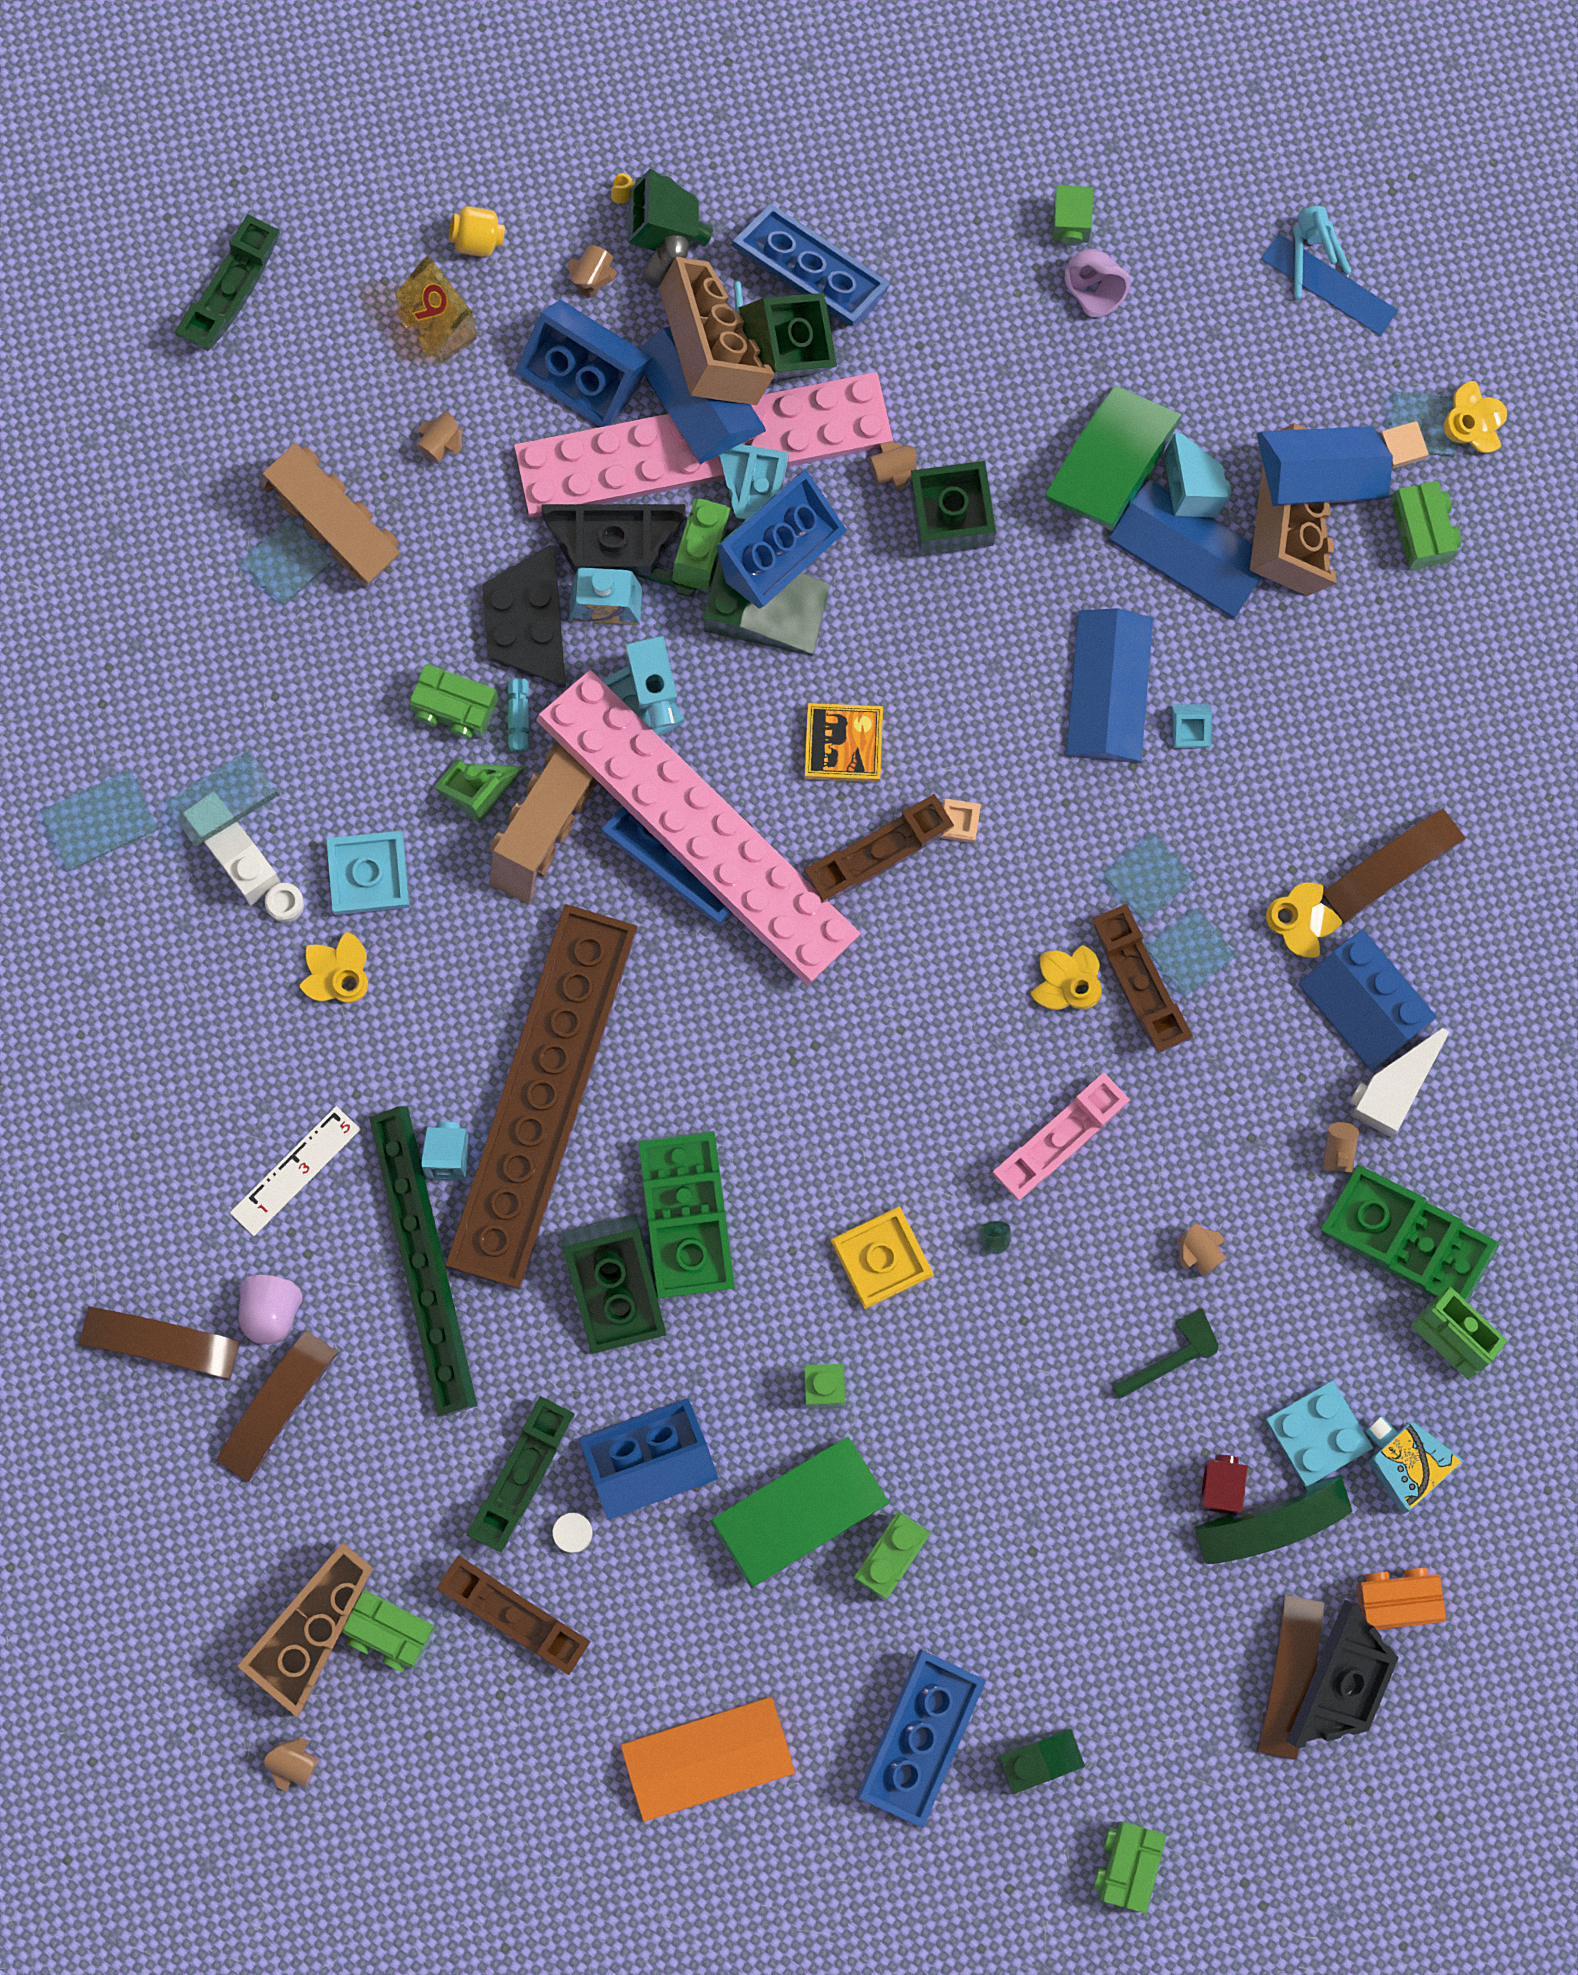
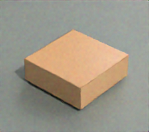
(1405, 444)
(965, 820)

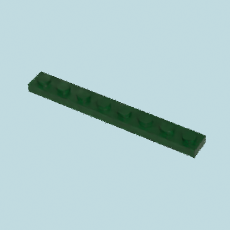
(423, 1261)

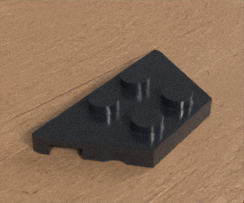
(614, 534)
(526, 618)
(1346, 1681)

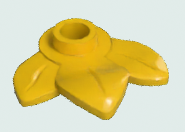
(1479, 418)
(1308, 919)
(334, 966)
(1063, 977)

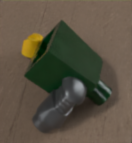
(661, 220)

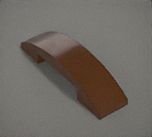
(880, 850)
(1393, 865)
(1140, 980)
(159, 1342)
(275, 1405)
(513, 1615)
(1292, 1673)

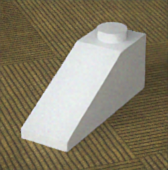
(243, 862)
(1392, 1091)

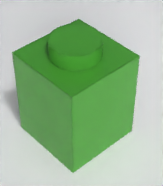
(1072, 214)
(824, 1386)

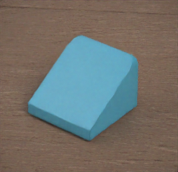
(1191, 725)

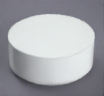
(284, 902)
(572, 1533)

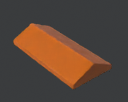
(707, 1759)

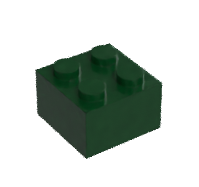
(791, 334)
(952, 508)

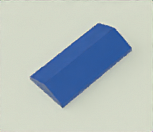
(811, 264)
(704, 423)
(1325, 465)
(779, 540)
(1188, 550)
(1109, 685)
(643, 847)
(921, 1738)

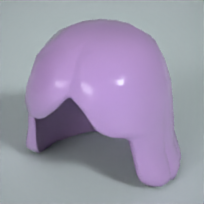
(1089, 268)
(267, 1308)

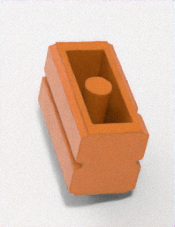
(1401, 1601)

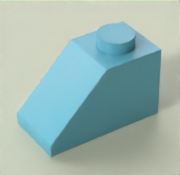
(1194, 479)
(445, 1152)

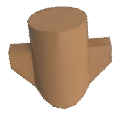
(592, 270)
(440, 437)
(893, 464)
(1340, 1147)
(1200, 1249)
(291, 1763)

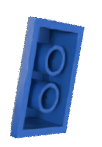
(582, 363)
(1367, 1000)
(648, 1459)

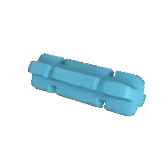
(518, 715)

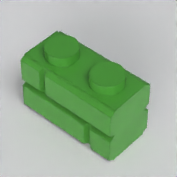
(1425, 525)
(698, 547)
(453, 702)
(1459, 1333)
(891, 1556)
(388, 1630)
(1130, 1866)

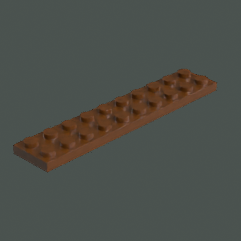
(542, 1097)

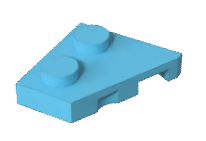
(752, 477)

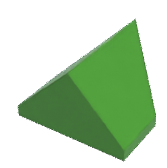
(476, 786)

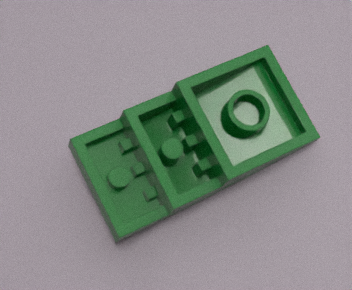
(1113, 457)
(686, 1214)
(1408, 1235)
(799, 1512)

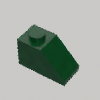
(1041, 1761)

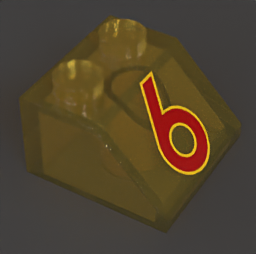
(435, 312)

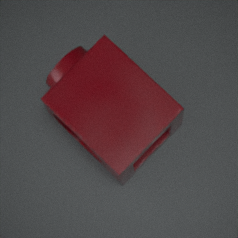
(1223, 1485)

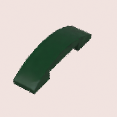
(231, 285)
(521, 1475)
(1276, 1525)

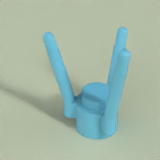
(1316, 229)

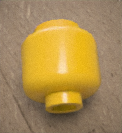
(475, 231)

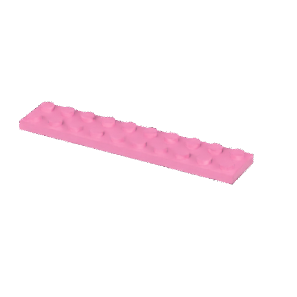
(654, 458)
(698, 827)

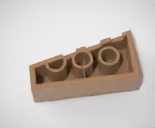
(710, 337)
(330, 513)
(1292, 542)
(538, 823)
(301, 1639)

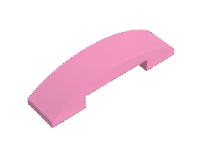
(1061, 1137)

